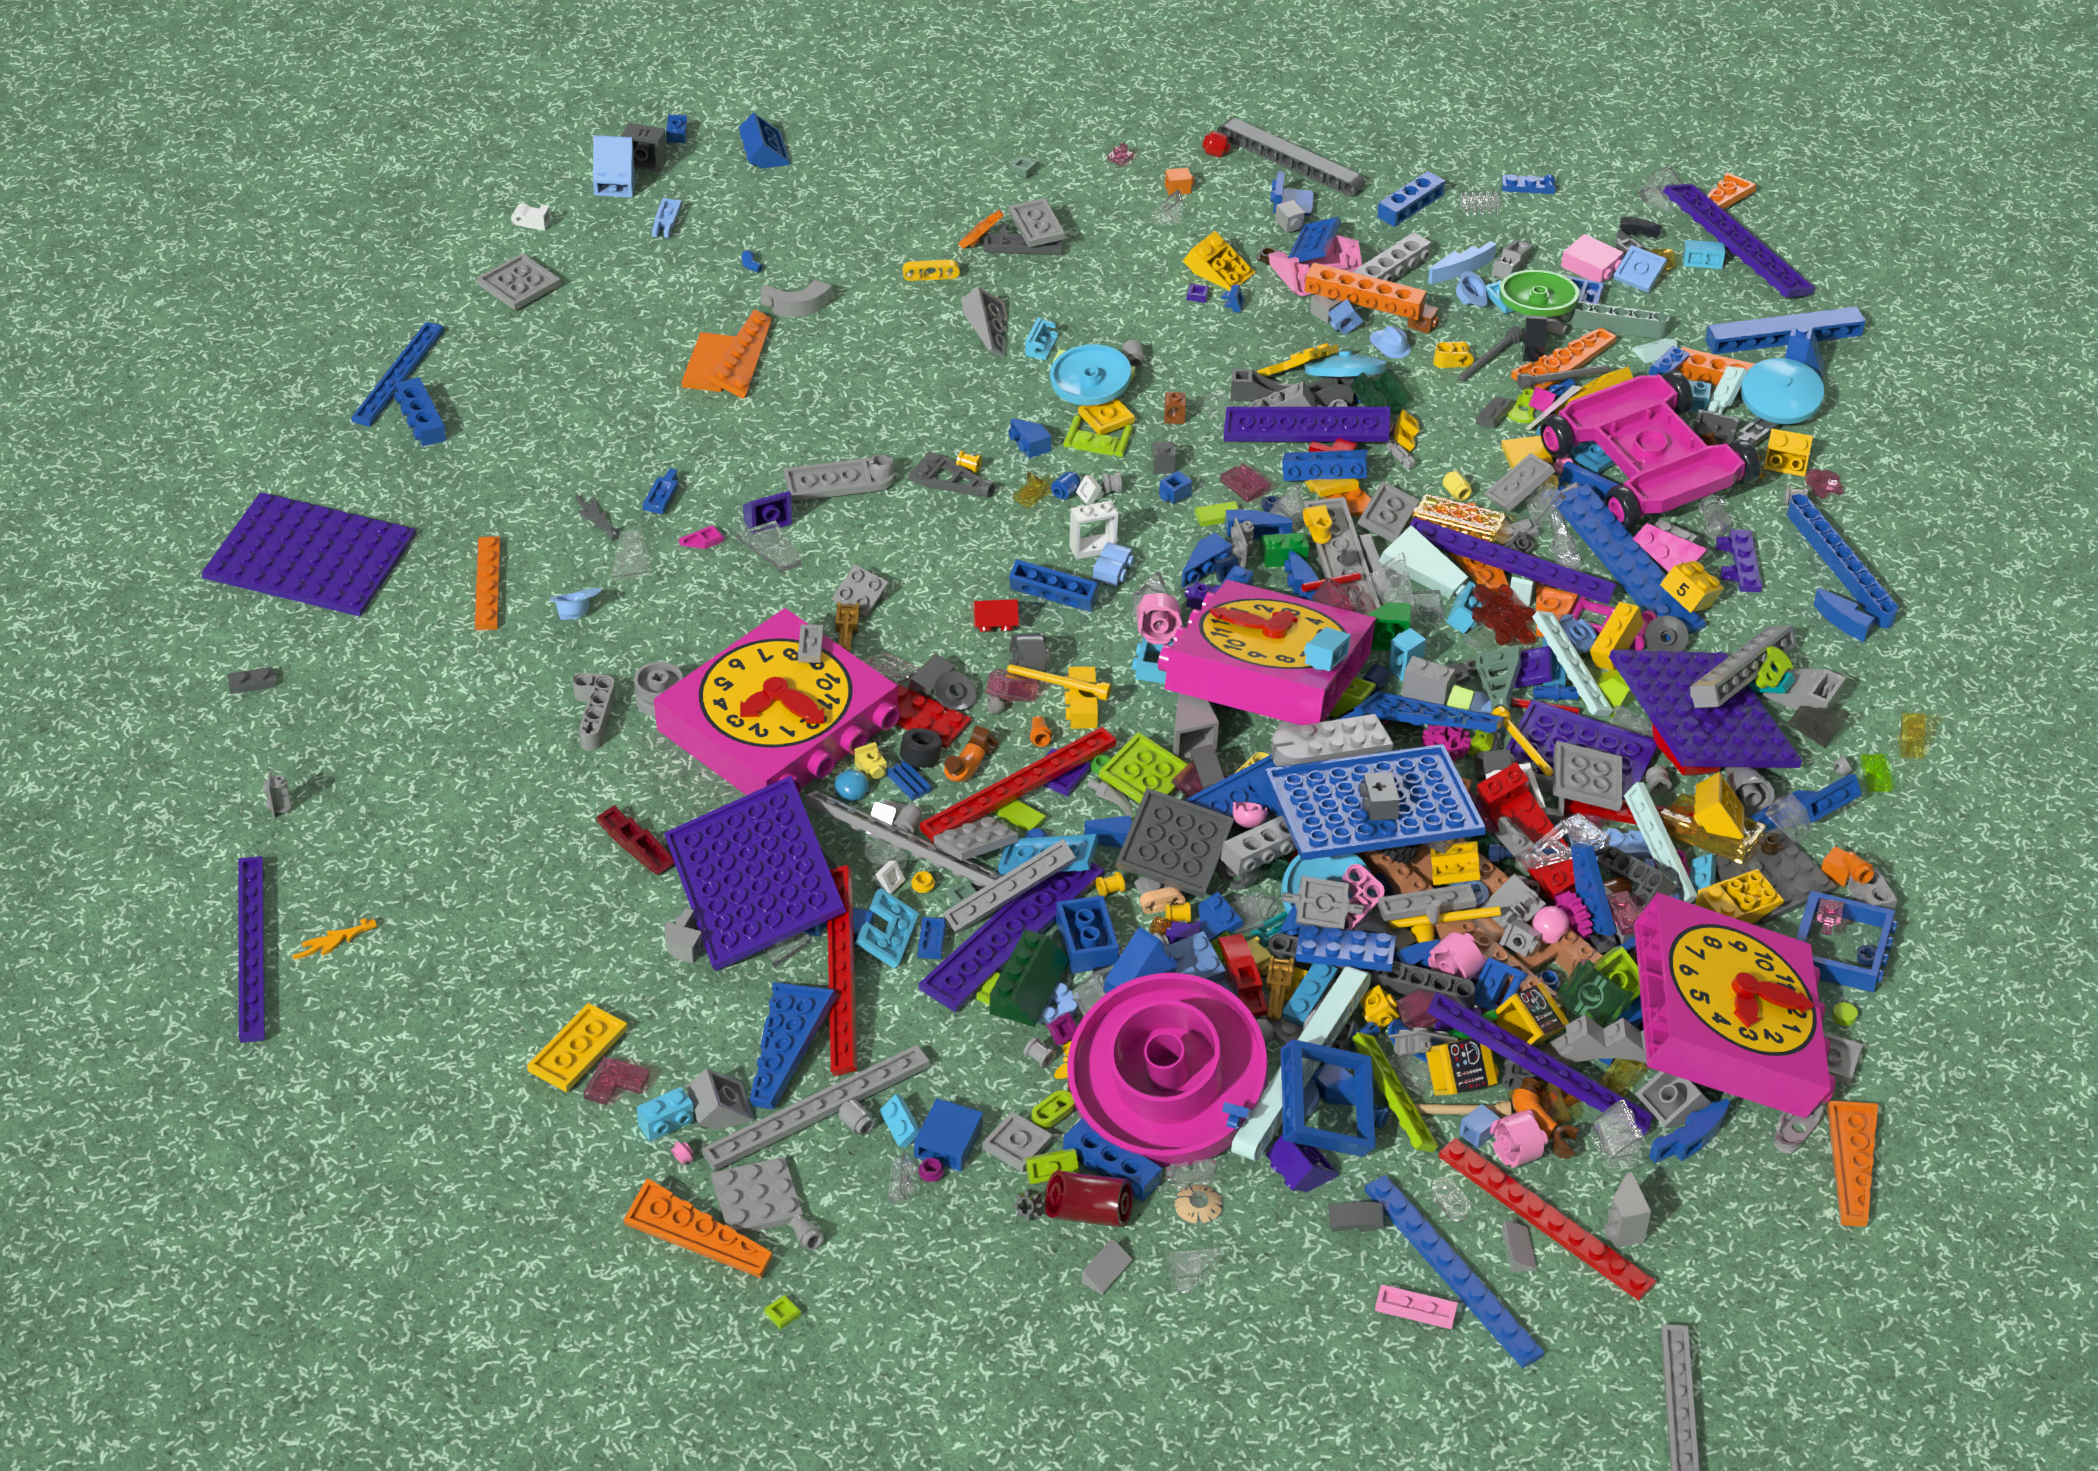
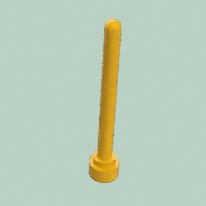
(1101, 690)
(1522, 741)

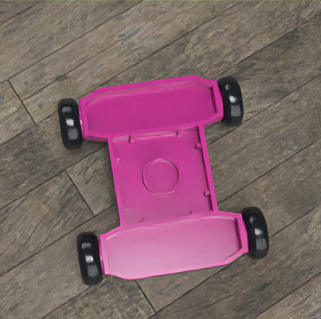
(1650, 444)

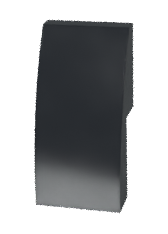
(1633, 225)

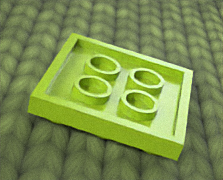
(1142, 766)

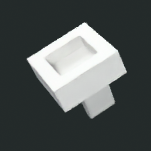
(1090, 490)
(889, 877)

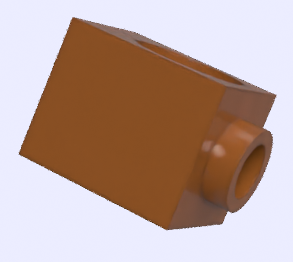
(1427, 320)
(1174, 408)

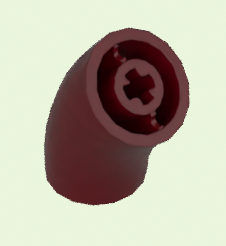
(1089, 1198)

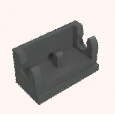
(1723, 426)
(928, 673)

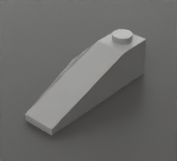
(987, 318)

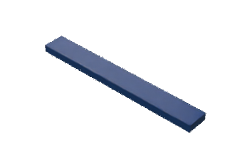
(398, 372)

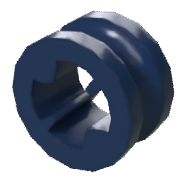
(1871, 951)

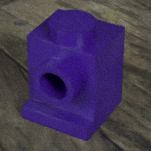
(1196, 594)
(1181, 931)

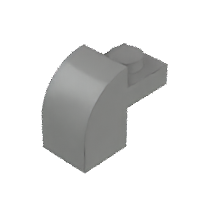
(682, 939)

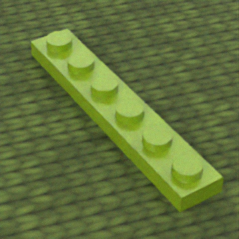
(1396, 1094)

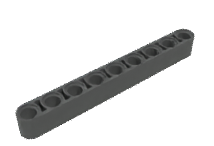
(1292, 157)
(1401, 985)

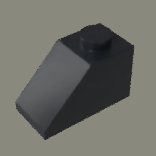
(1534, 338)

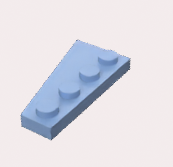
(1630, 842)

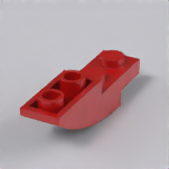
(1243, 973)

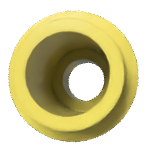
(1457, 485)

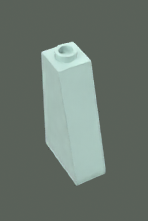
(1426, 563)

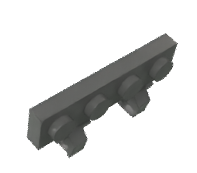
(1016, 244)

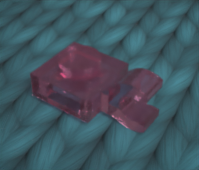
(1830, 913)

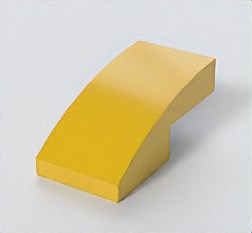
(1405, 430)

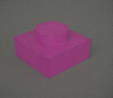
(1062, 1028)

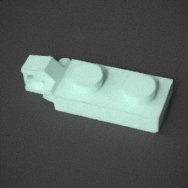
(1727, 389)

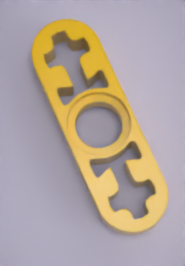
(924, 265)

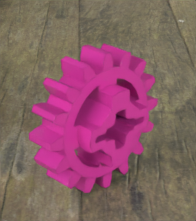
(1454, 739)
(1576, 912)

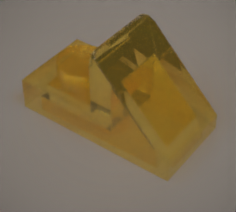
(1033, 491)
(1912, 735)

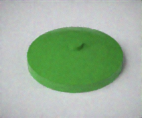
(1539, 293)

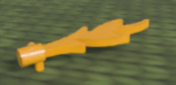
(334, 939)

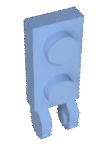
(666, 216)

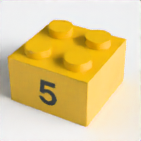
(1692, 586)

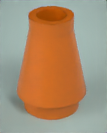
(1040, 733)
(1859, 869)

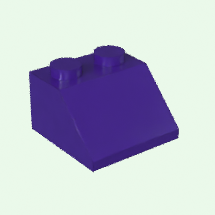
(769, 509)
(1300, 1165)

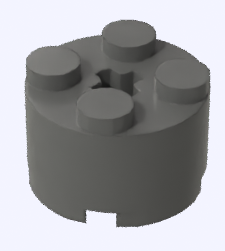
(1029, 651)

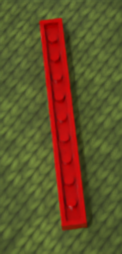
(1019, 783)
(842, 979)
(1547, 1219)

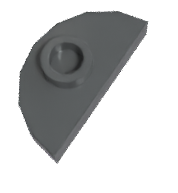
(1602, 942)

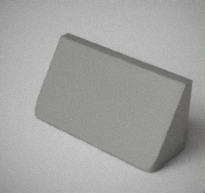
(1518, 1247)
(1106, 1267)

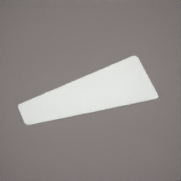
(1572, 390)

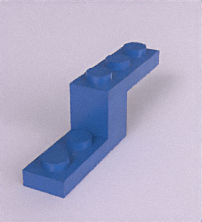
(1820, 802)

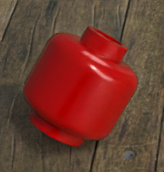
(1216, 144)

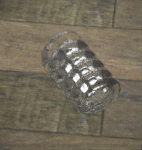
(1480, 201)

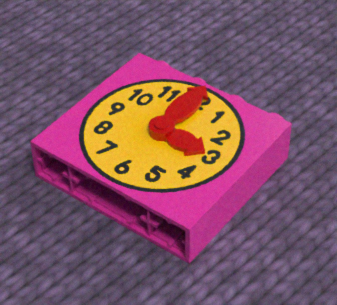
(1251, 654)
(767, 716)
(1732, 1006)

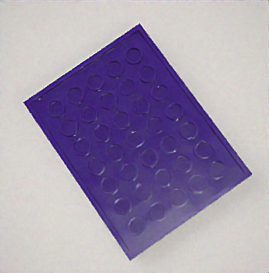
(309, 554)
(1722, 736)
(754, 873)

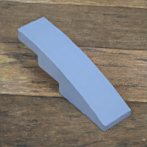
(1455, 263)

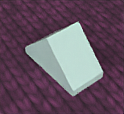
(1522, 591)

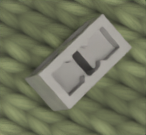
(1874, 892)

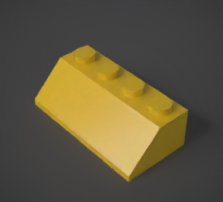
(1600, 383)

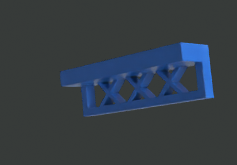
(1573, 473)

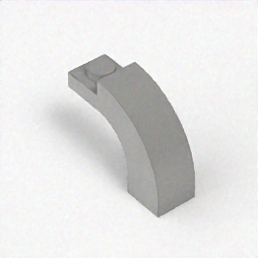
(797, 303)

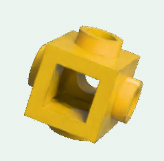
(1383, 1009)

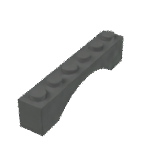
(1250, 386)

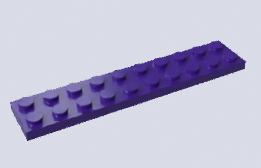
(1739, 240)
(990, 947)

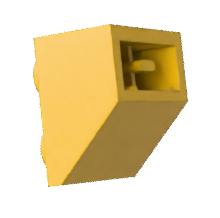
(1788, 452)

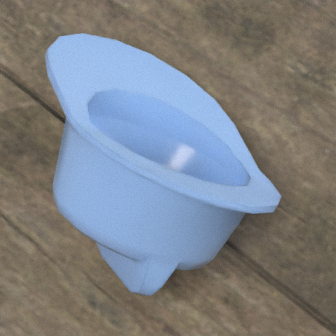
(1471, 289)
(1391, 342)
(574, 604)

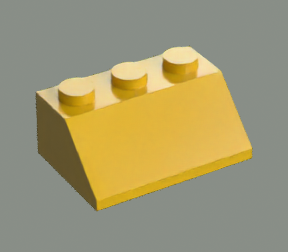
(1719, 808)

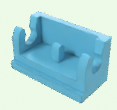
(1703, 254)
(1040, 339)

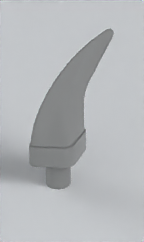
(1109, 792)

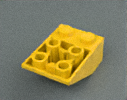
(1218, 262)
(1741, 897)

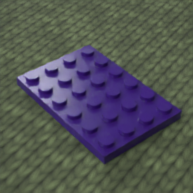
(1547, 724)

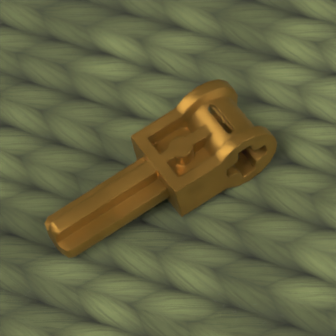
(847, 623)
(1278, 982)

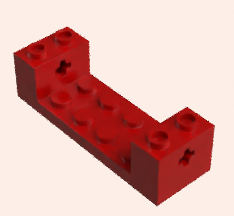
(1531, 819)

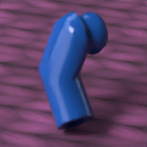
(749, 263)

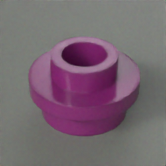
(931, 1164)

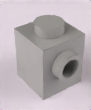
(1289, 216)

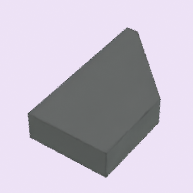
(1624, 242)

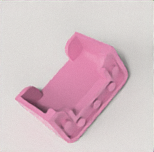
(1342, 254)

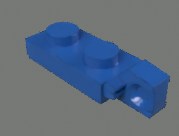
(661, 492)

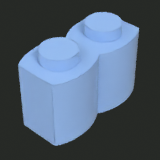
(1113, 564)

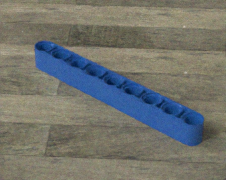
(1842, 561)

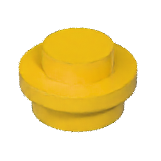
(923, 882)

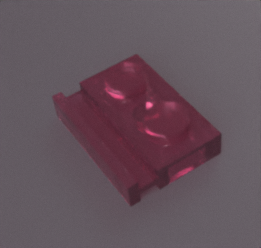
(1245, 482)

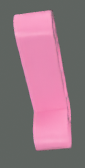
(1359, 892)

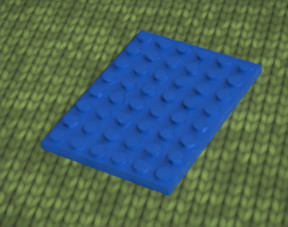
(1328, 814)

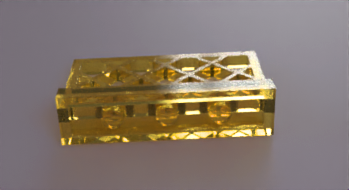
(1467, 524)
(1686, 829)

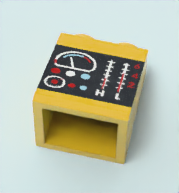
(1531, 1015)
(1460, 1066)

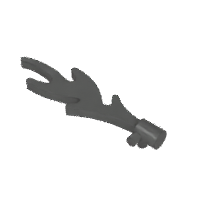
(592, 514)

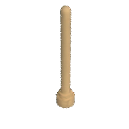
(1501, 1109)

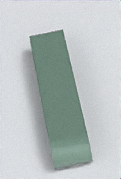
(1620, 320)

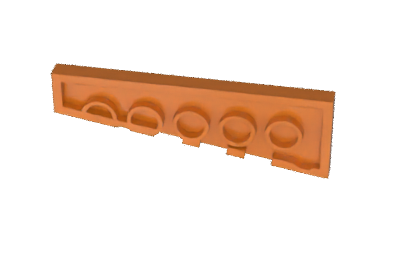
(1568, 358)
(740, 359)
(1852, 1144)
(678, 1222)

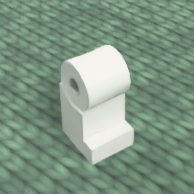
(532, 217)

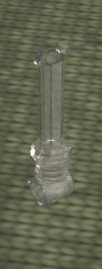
(1715, 517)
(1563, 544)

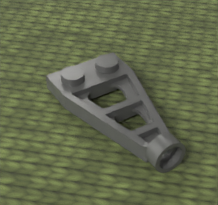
(933, 463)

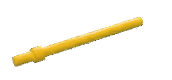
(1447, 917)

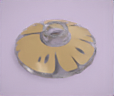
(1196, 1211)

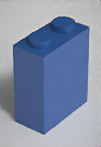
(948, 1134)

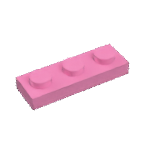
(1416, 1306)

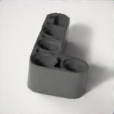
(1637, 872)

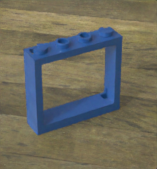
(1860, 912)
(1293, 1100)

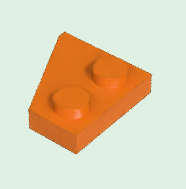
(982, 227)

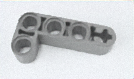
(600, 696)

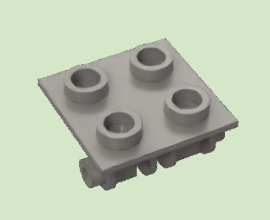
(1242, 541)
(862, 588)
(1515, 901)
(1418, 1040)

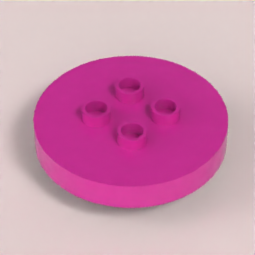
(1162, 1062)

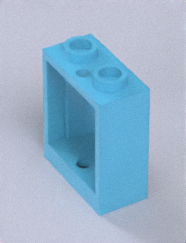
(1147, 670)

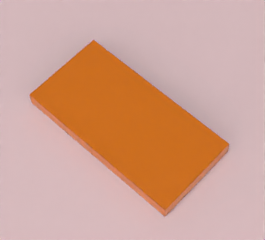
(705, 357)

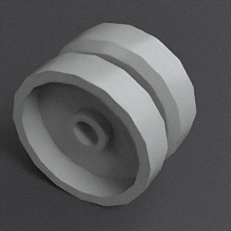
(652, 681)

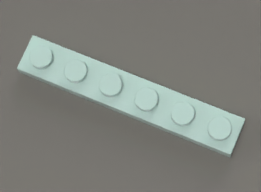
(1572, 663)
(1659, 840)

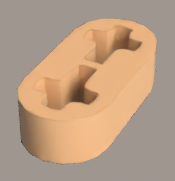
(1155, 900)

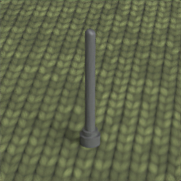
(1512, 336)
(1526, 381)

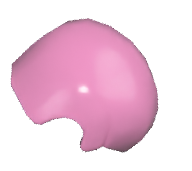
(1249, 814)
(1551, 923)

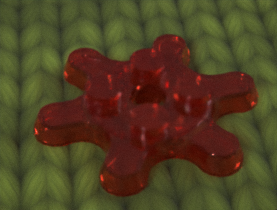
(1502, 603)

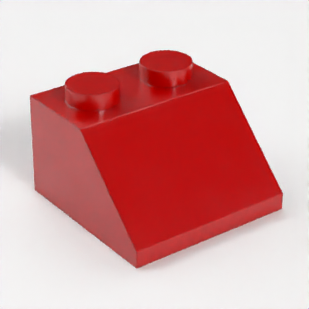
(995, 614)

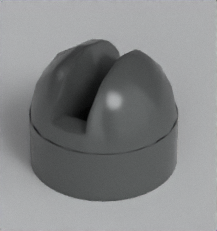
(1349, 557)

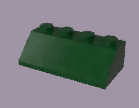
(1028, 979)

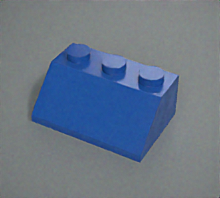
(763, 143)

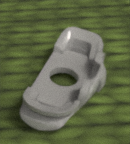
(1788, 1140)

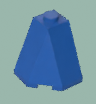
(1805, 348)
(1140, 958)

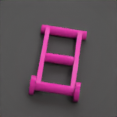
(1582, 603)

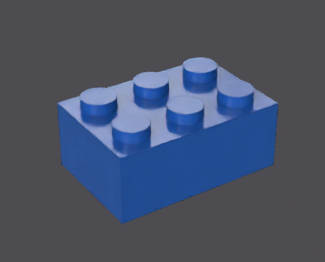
(1086, 933)

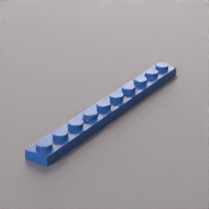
(1455, 1272)

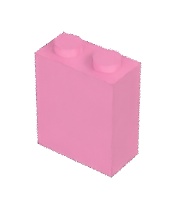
(1592, 259)

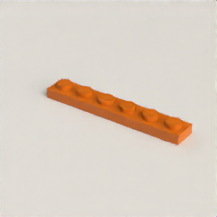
(487, 583)

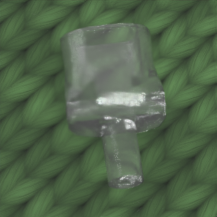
(1266, 903)

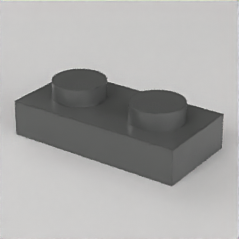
(1494, 412)
(251, 680)

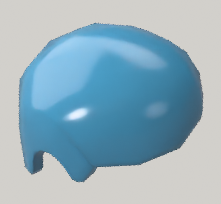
(851, 785)

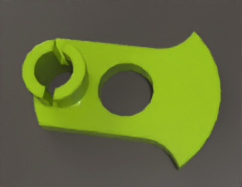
(1522, 400)
(1766, 675)

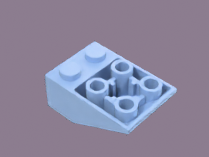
(613, 166)

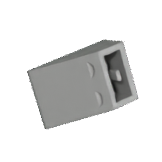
(1811, 688)

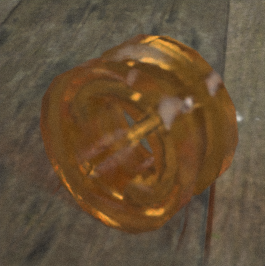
(1160, 925)

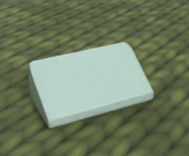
(1654, 350)

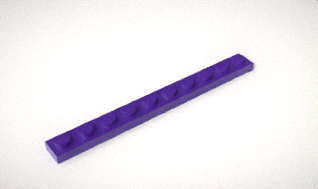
(1516, 562)
(251, 949)
(1531, 1058)

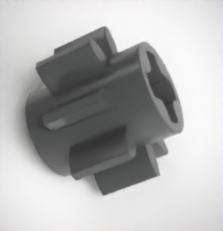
(1029, 1198)

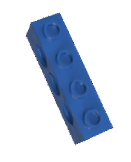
(1411, 198)
(420, 412)
(1325, 465)
(1053, 585)
(1113, 1161)

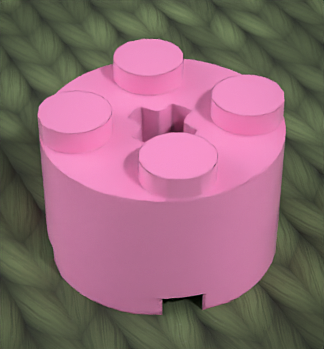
(1158, 617)
(1457, 956)
(1518, 1138)

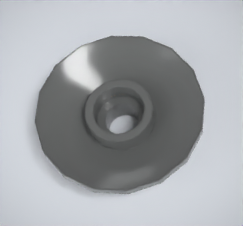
(1667, 626)
(959, 685)

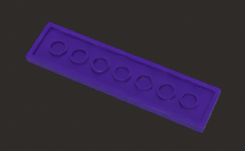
(1307, 424)

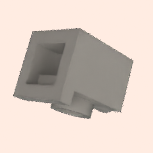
(1519, 930)

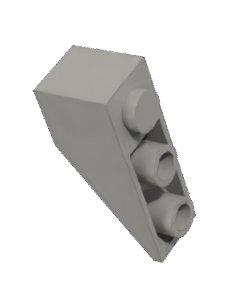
(1294, 396)

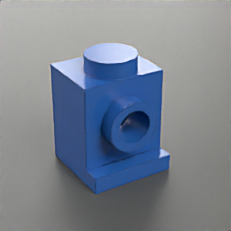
(676, 128)
(1175, 487)

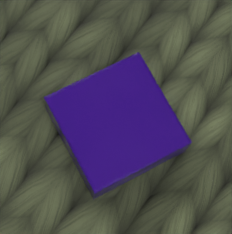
(1197, 293)

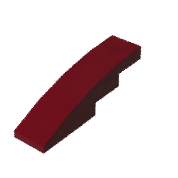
(635, 841)

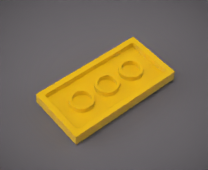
(577, 1047)

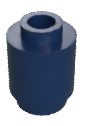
(1379, 675)

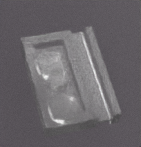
(1412, 1073)

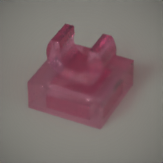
(1120, 155)

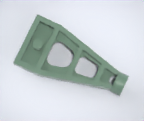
(1496, 660)

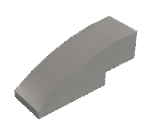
(1512, 258)

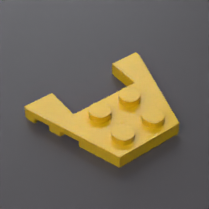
(1300, 359)

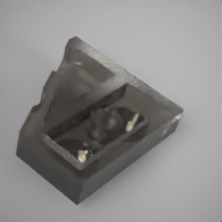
(1818, 723)

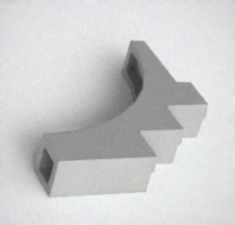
(1589, 1041)

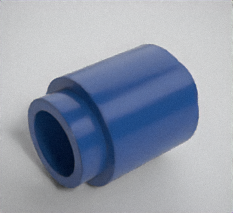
(1065, 485)

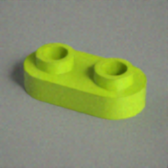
(1050, 1109)

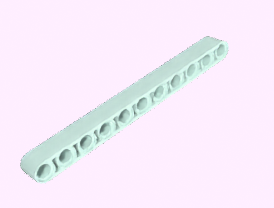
(1321, 1030)

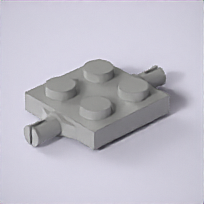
(1322, 903)

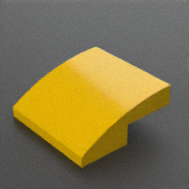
(1329, 487)
(1456, 865)

